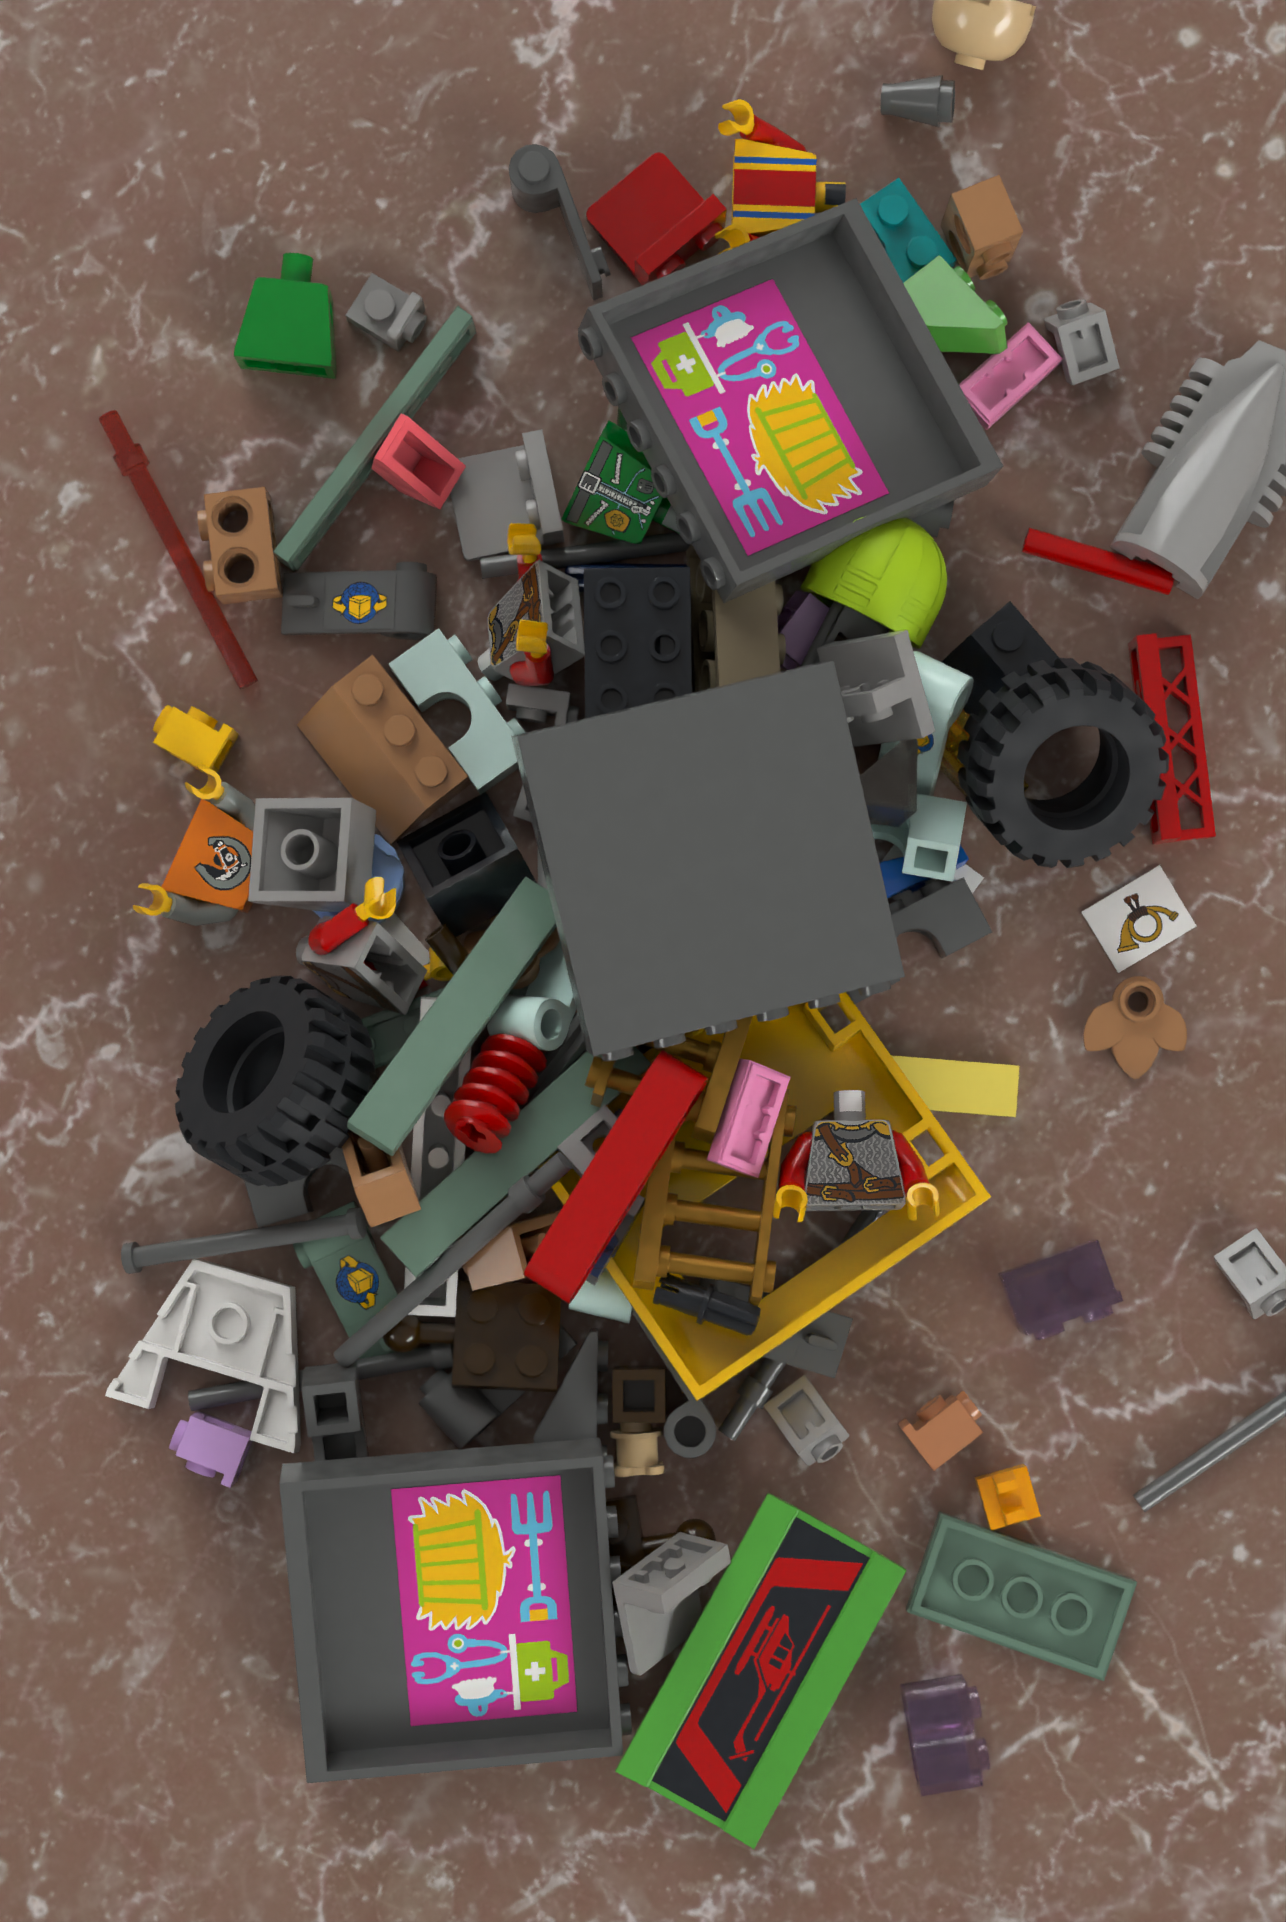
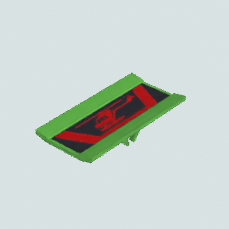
(761, 1669)

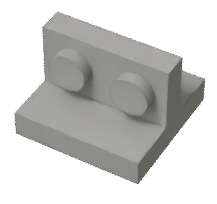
(880, 688)

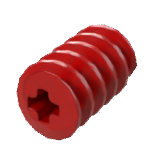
(493, 1092)

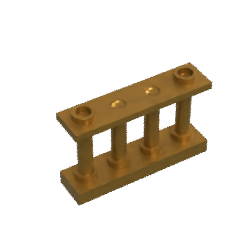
(716, 1057)
(663, 1208)

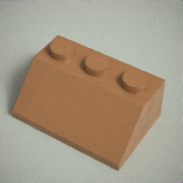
(383, 750)

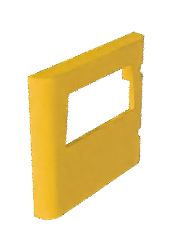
(817, 1067)

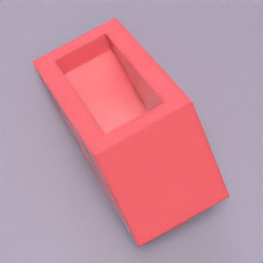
(417, 463)

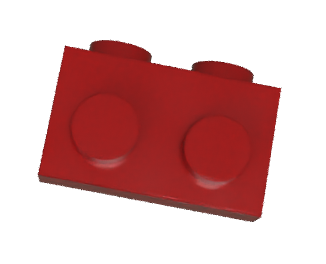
(656, 219)

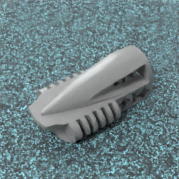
(1215, 466)

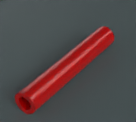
(1097, 561)

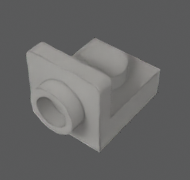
(387, 313)
(1083, 340)
(535, 704)
(1255, 1274)
(807, 1422)

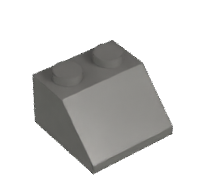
(311, 852)

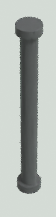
(136, 1257)

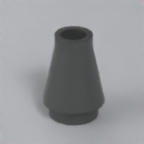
(920, 100)

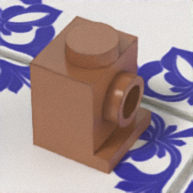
(943, 1428)

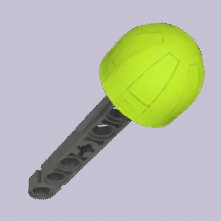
(879, 585)

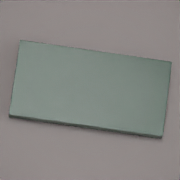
(1021, 1596)

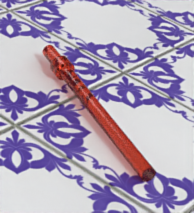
(133, 463)

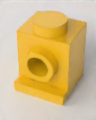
(193, 737)

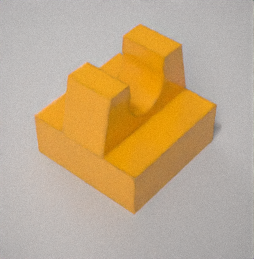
(1007, 1496)

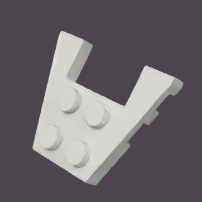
(231, 1327)

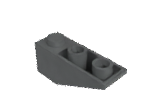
(577, 1403)

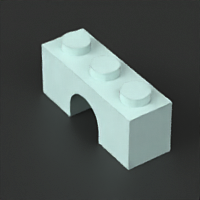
(437, 672)
(928, 837)

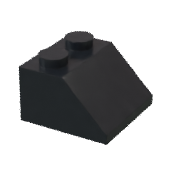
(997, 649)
(466, 864)

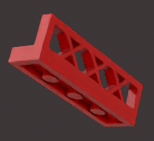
(1150, 687)

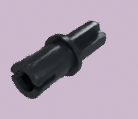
(707, 1304)

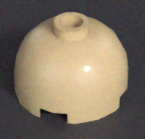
(982, 28)

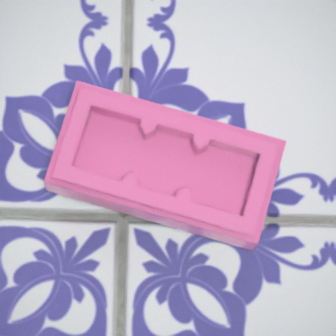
(1009, 375)
(748, 1118)

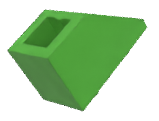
(955, 312)

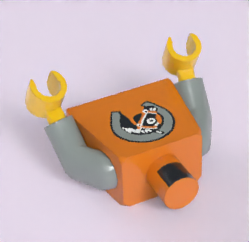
(213, 861)

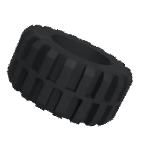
(1104, 805)
(274, 1081)

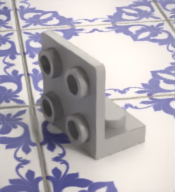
(504, 490)
(661, 1596)

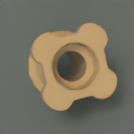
(637, 1450)

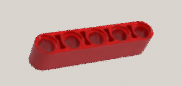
(615, 1176)

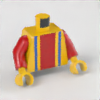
(771, 179)

